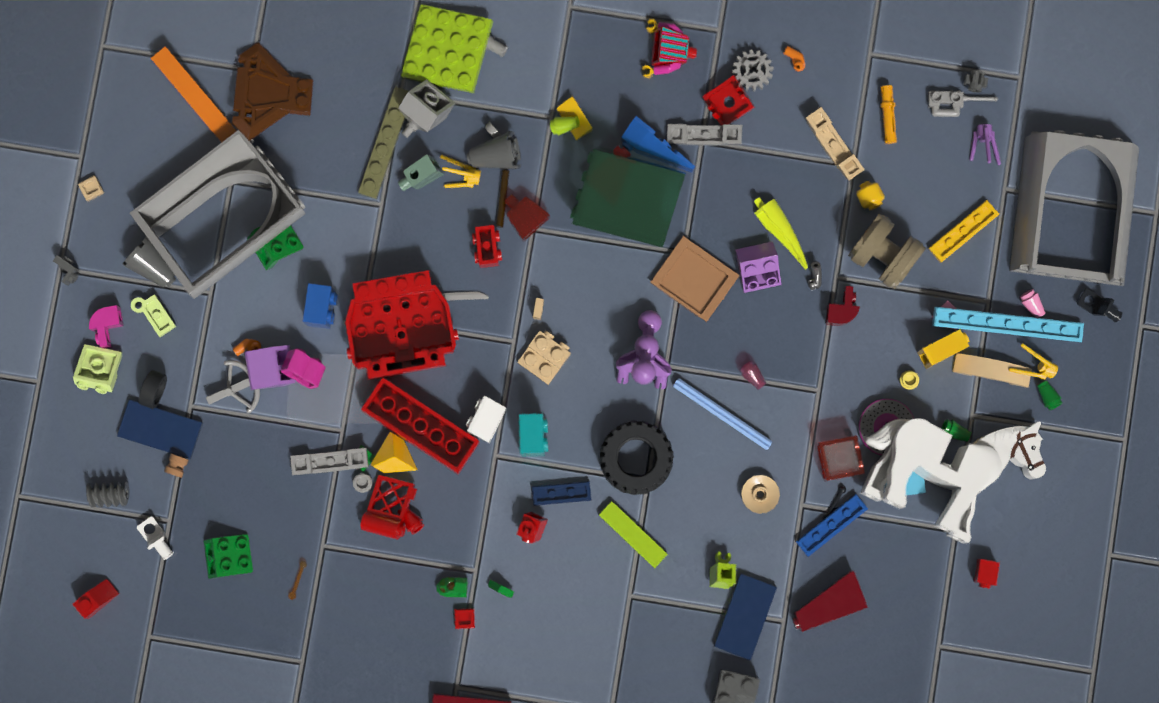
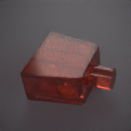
(525, 216)

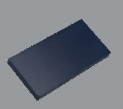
(160, 429)
(745, 617)

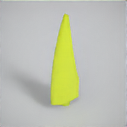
(777, 223)

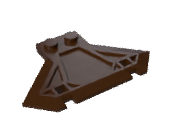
(267, 92)

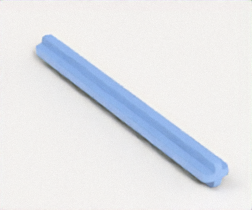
(722, 413)

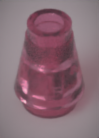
(753, 375)

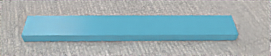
(1008, 324)

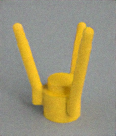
(471, 173)
(1045, 367)

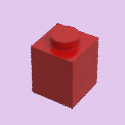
(986, 573)

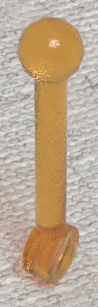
(292, 595)

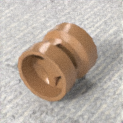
(176, 465)

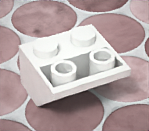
(486, 419)

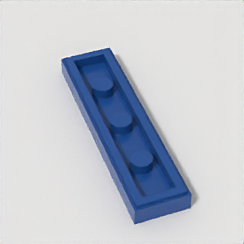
(831, 525)

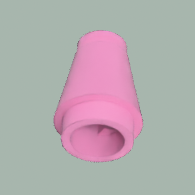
(1033, 303)

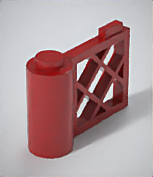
(386, 523)

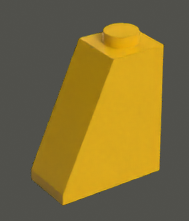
(943, 348)

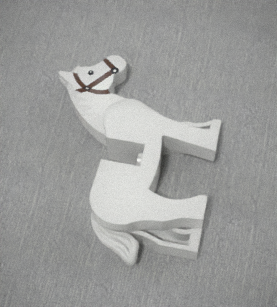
(919, 449)

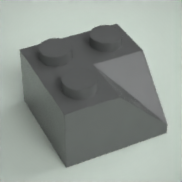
(736, 688)

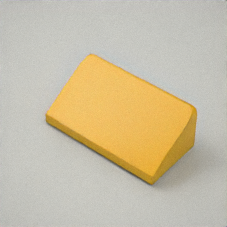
(571, 108)

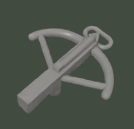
(231, 389)

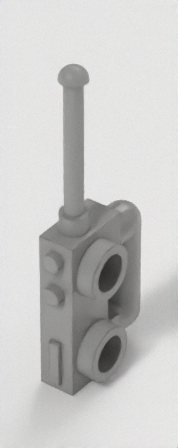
(936, 98)

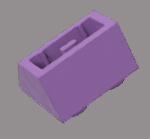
(758, 267)
(265, 367)

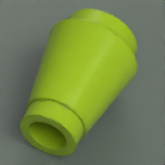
(561, 125)

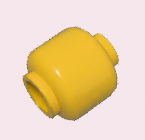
(870, 195)

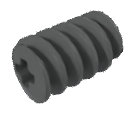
(107, 496)

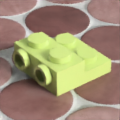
(97, 369)

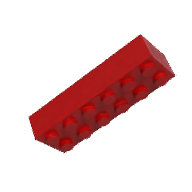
(420, 426)

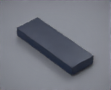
(561, 493)

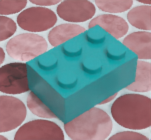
(532, 435)

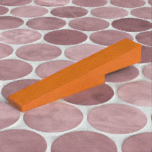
(193, 94)

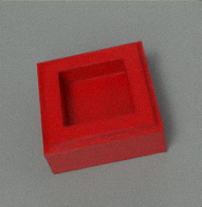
(464, 618)

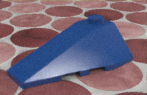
(643, 140)

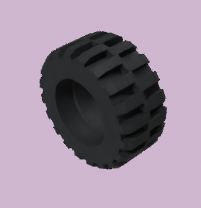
(636, 431)

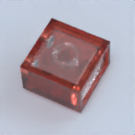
(840, 458)

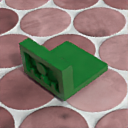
(278, 248)
(228, 556)

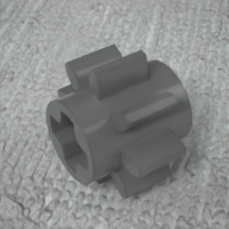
(976, 81)

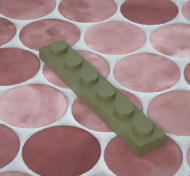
(384, 146)

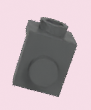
(66, 264)

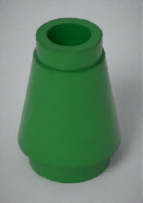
(1049, 396)
(956, 430)

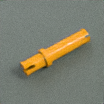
(888, 114)

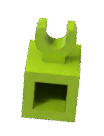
(722, 574)

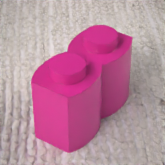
(303, 368)

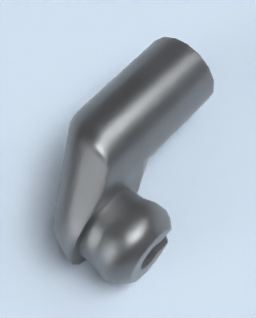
(817, 276)

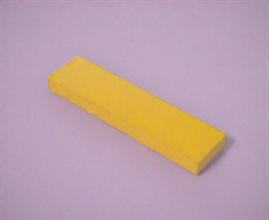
(963, 231)

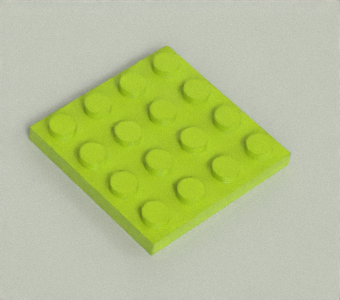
(447, 48)

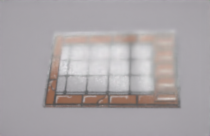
(338, 396)

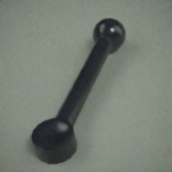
(842, 489)

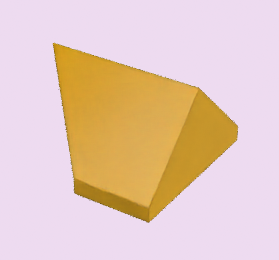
(393, 456)

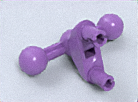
(644, 361)

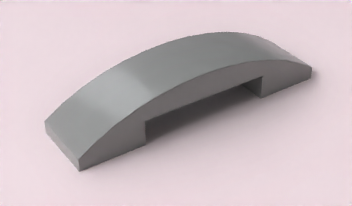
(704, 135)
(329, 461)

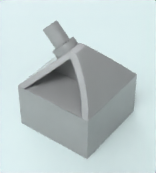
(425, 108)

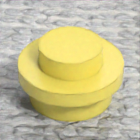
(909, 380)

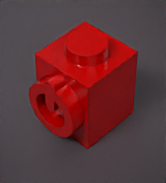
(532, 527)

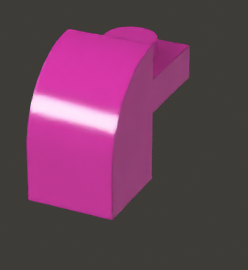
(102, 321)

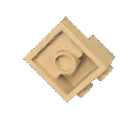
(544, 357)

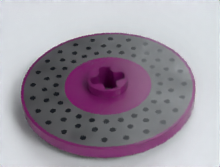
(877, 414)

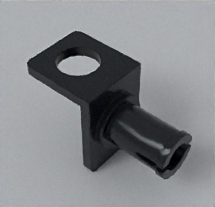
(1100, 306)

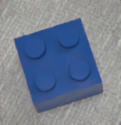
(319, 306)

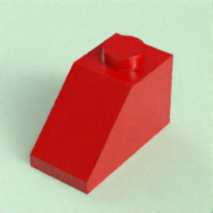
(95, 599)

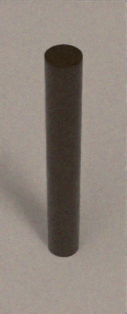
(502, 197)

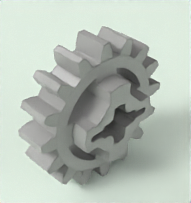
(747, 65)

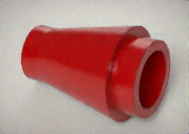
(412, 521)

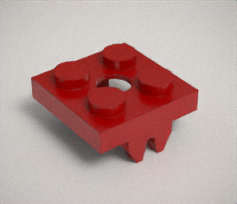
(716, 98)

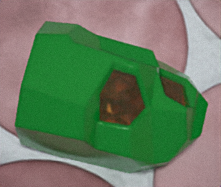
(453, 587)

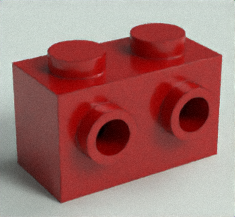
(486, 241)

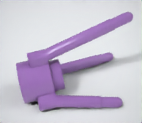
(985, 134)

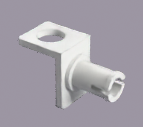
(155, 539)

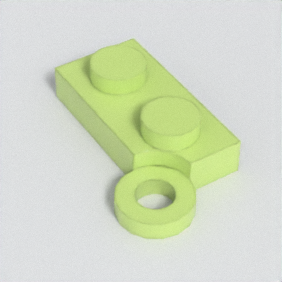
(155, 314)

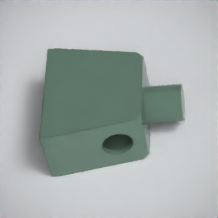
(428, 171)

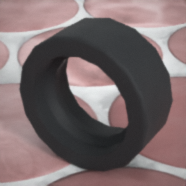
(152, 389)

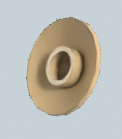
(770, 492)

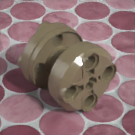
(897, 259)

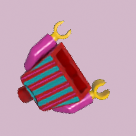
(669, 48)

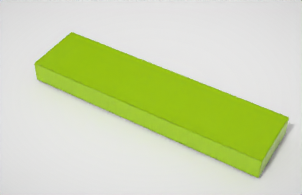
(633, 534)

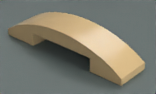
(833, 144)
(990, 369)

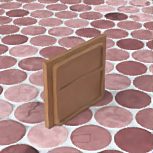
(694, 279)

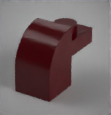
(843, 314)

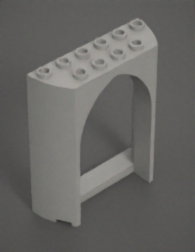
(1040, 157)
(224, 166)

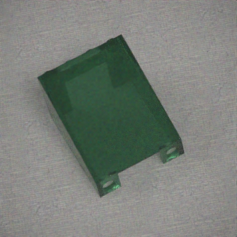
(627, 196)

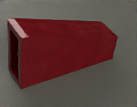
(831, 604)

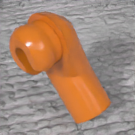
(797, 58)
(246, 344)

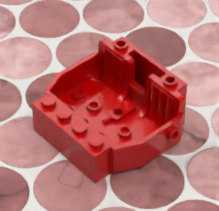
(375, 332)

